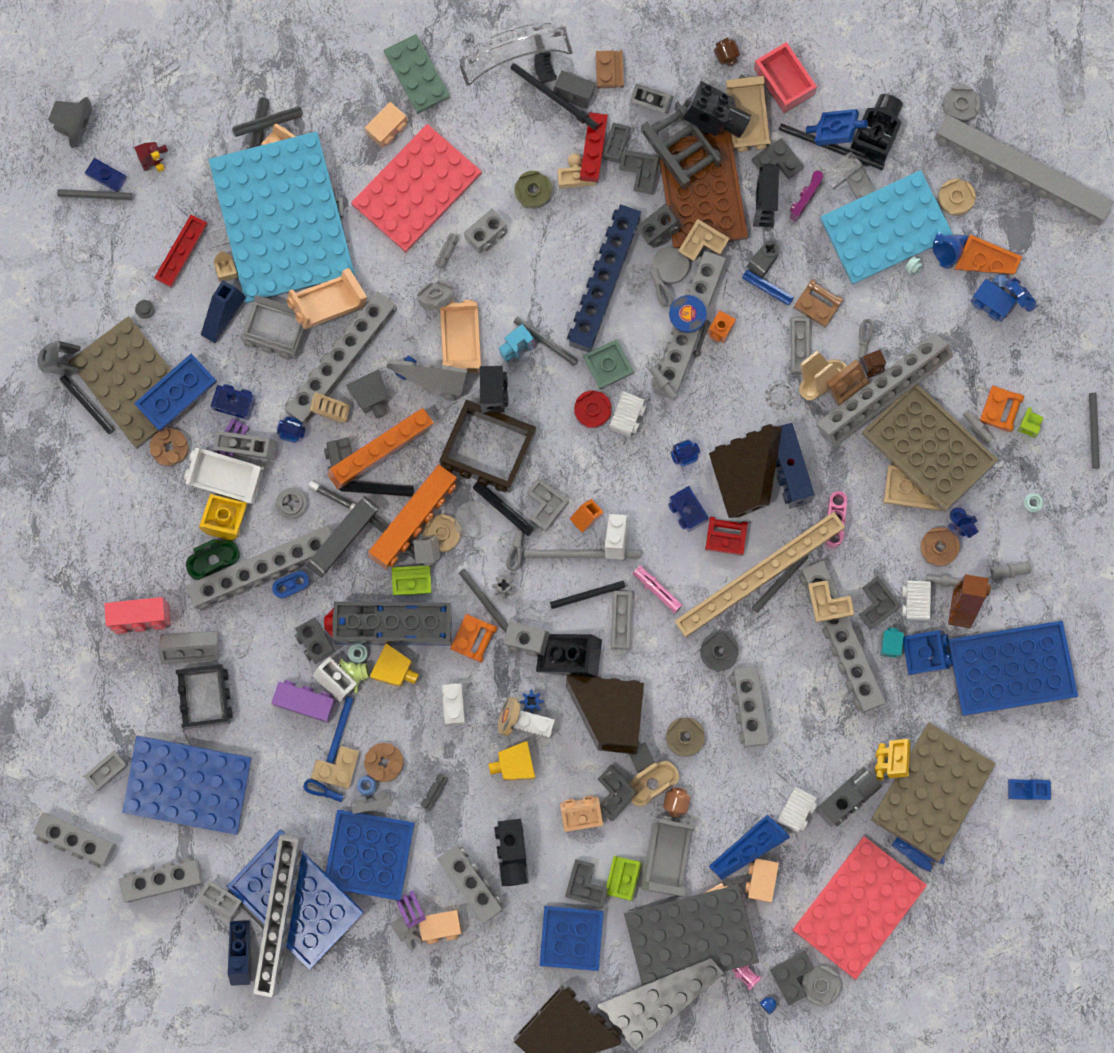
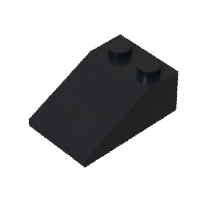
(571, 655)

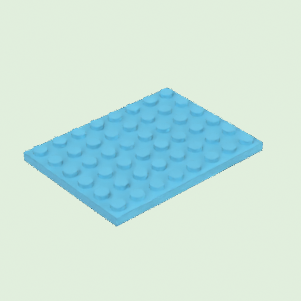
(281, 216)

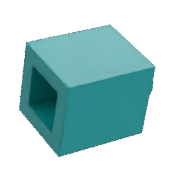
(891, 643)

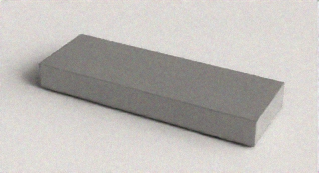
(799, 342)
(621, 620)

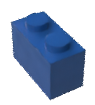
(993, 300)

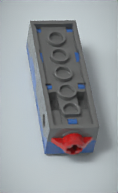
(390, 623)

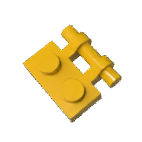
(898, 759)

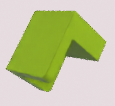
(1030, 423)

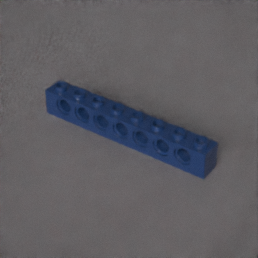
(631, 219)

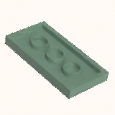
(416, 74)

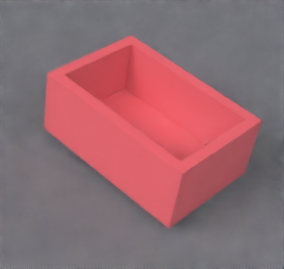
(785, 77)
(137, 615)

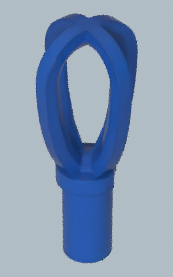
(328, 792)

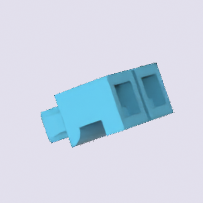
(516, 342)

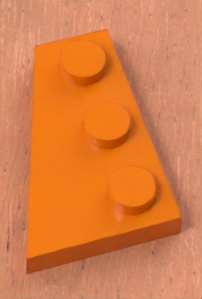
(987, 258)

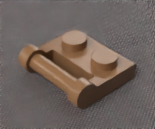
(815, 308)
(845, 380)

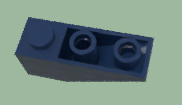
(221, 310)
(239, 953)

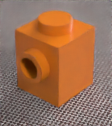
(721, 327)
(586, 515)

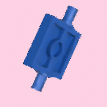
(836, 127)

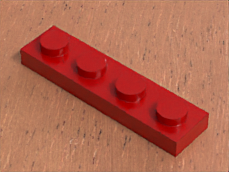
(593, 149)
(181, 251)

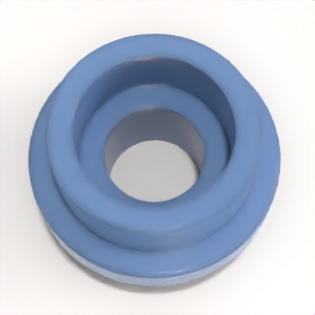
(1000, 281)
(366, 779)

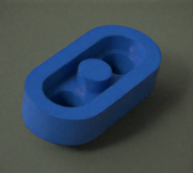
(291, 585)

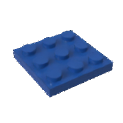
(571, 938)

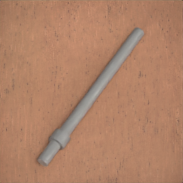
(573, 554)

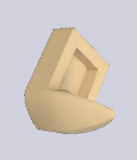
(224, 266)

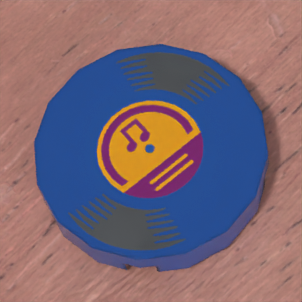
(687, 314)

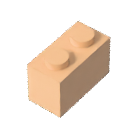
(386, 125)
(762, 880)
(440, 926)

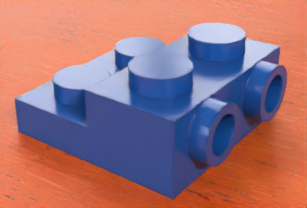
(927, 652)

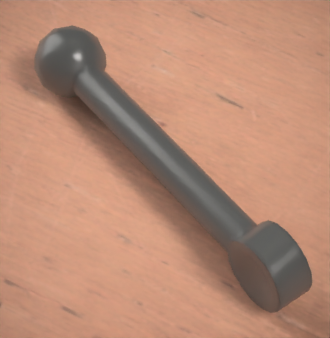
(697, 353)

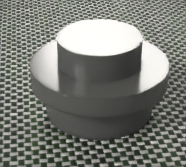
(144, 309)

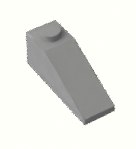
(245, 445)

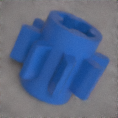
(532, 696)

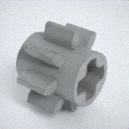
(508, 589)

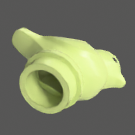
(356, 671)

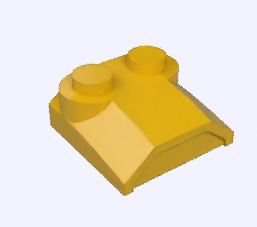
(222, 517)

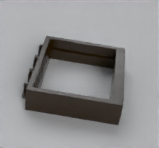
(496, 418)

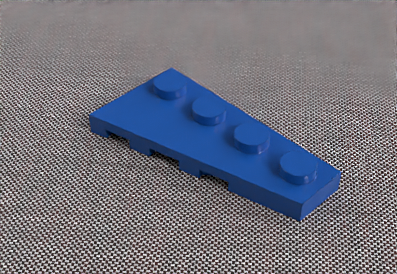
(750, 846)

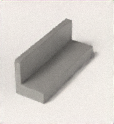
(188, 647)

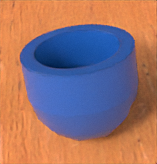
(768, 1004)

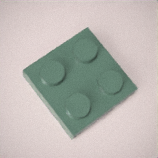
(608, 364)

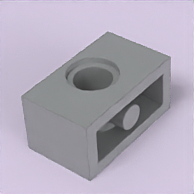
(516, 633)

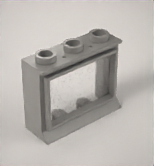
(273, 328)

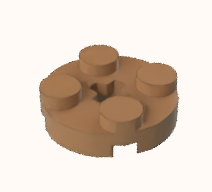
(174, 456)
(932, 555)
(373, 758)

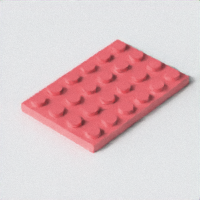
(416, 188)
(859, 907)

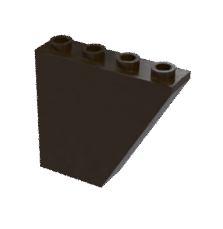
(747, 470)
(609, 710)
(566, 1027)

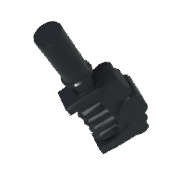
(543, 67)

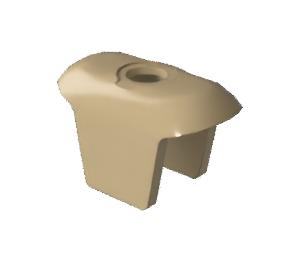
(816, 374)
(663, 772)

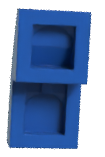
(1029, 789)

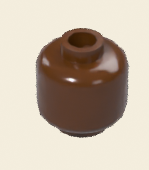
(727, 51)

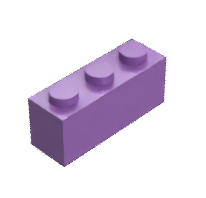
(303, 701)

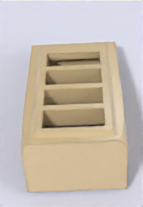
(340, 410)

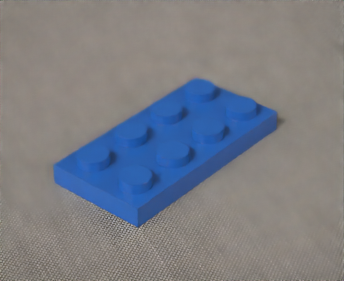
(175, 392)

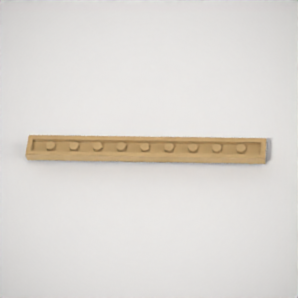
(760, 574)

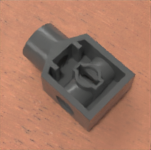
(856, 789)

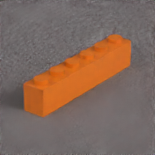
(380, 448)
(412, 517)

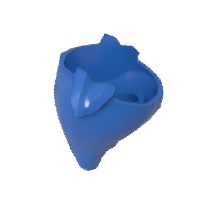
(948, 248)

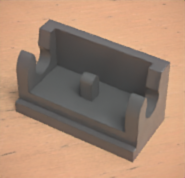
(574, 89)

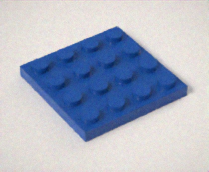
(369, 854)

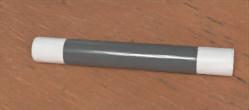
(331, 495)

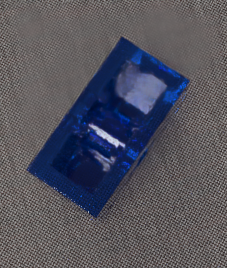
(240, 409)
(687, 499)

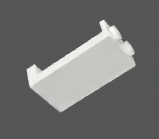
(224, 475)

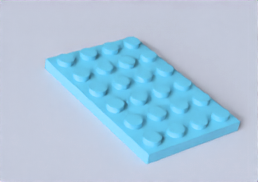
(885, 227)

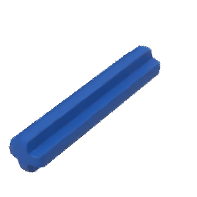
(767, 287)

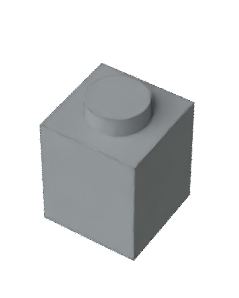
(426, 550)

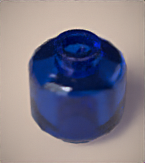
(290, 429)
(685, 453)

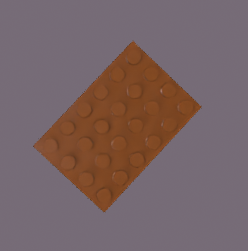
(712, 192)

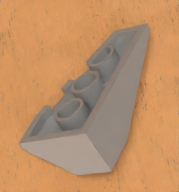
(441, 381)

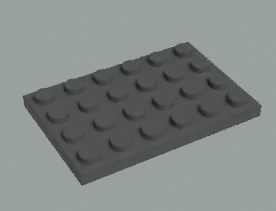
(690, 931)

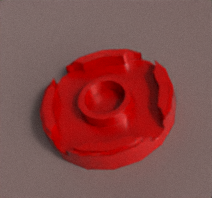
(592, 409)

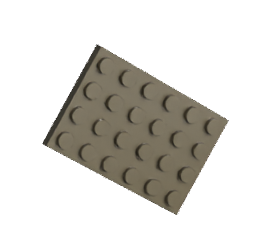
(119, 372)
(929, 447)
(936, 794)

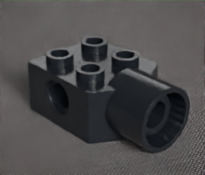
(715, 112)
(881, 129)
(493, 389)
(514, 862)

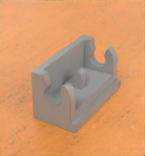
(219, 900)

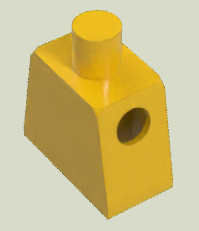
(393, 668)
(514, 763)

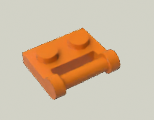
(995, 406)
(467, 636)

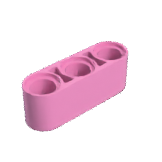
(840, 511)

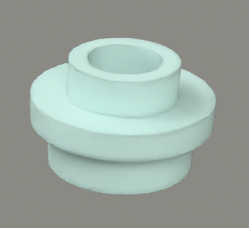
(914, 266)
(1037, 498)
(362, 657)

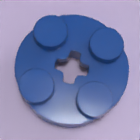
(1024, 298)

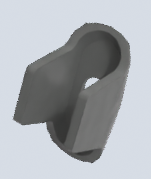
(71, 119)
(51, 364)

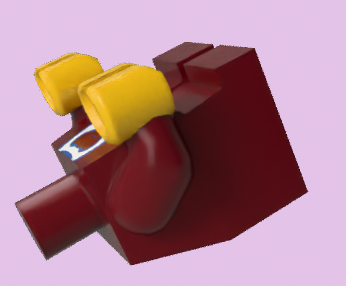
(150, 155)

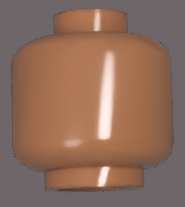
(676, 802)

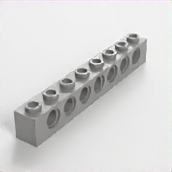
(714, 264)
(351, 354)
(884, 389)
(197, 589)
(863, 703)
(278, 915)

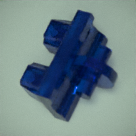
(962, 522)

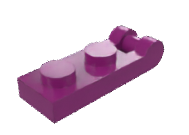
(806, 195)

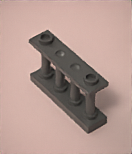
(672, 161)

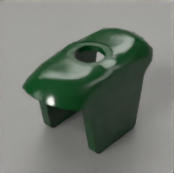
(197, 563)

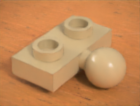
(571, 176)

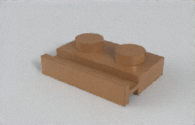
(609, 69)

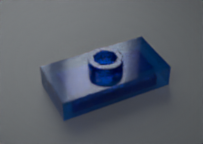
(105, 175)

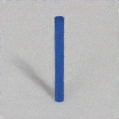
(339, 730)

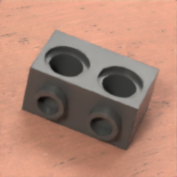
(657, 221)
(318, 638)

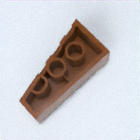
(967, 600)

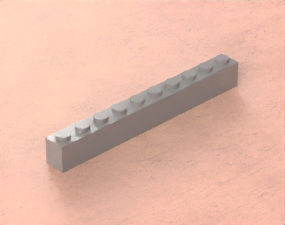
(1023, 170)

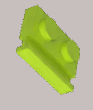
(411, 580)
(623, 878)

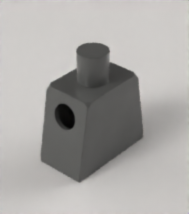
(369, 393)

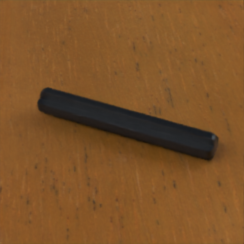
(378, 488)
(503, 508)

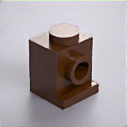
(873, 363)

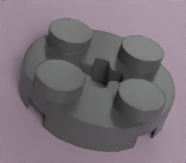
(708, 651)

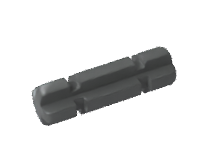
(434, 791)

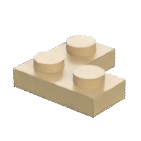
(700, 236)
(825, 607)
(338, 773)

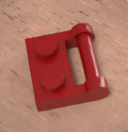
(726, 542)

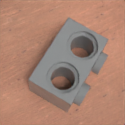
(481, 227)

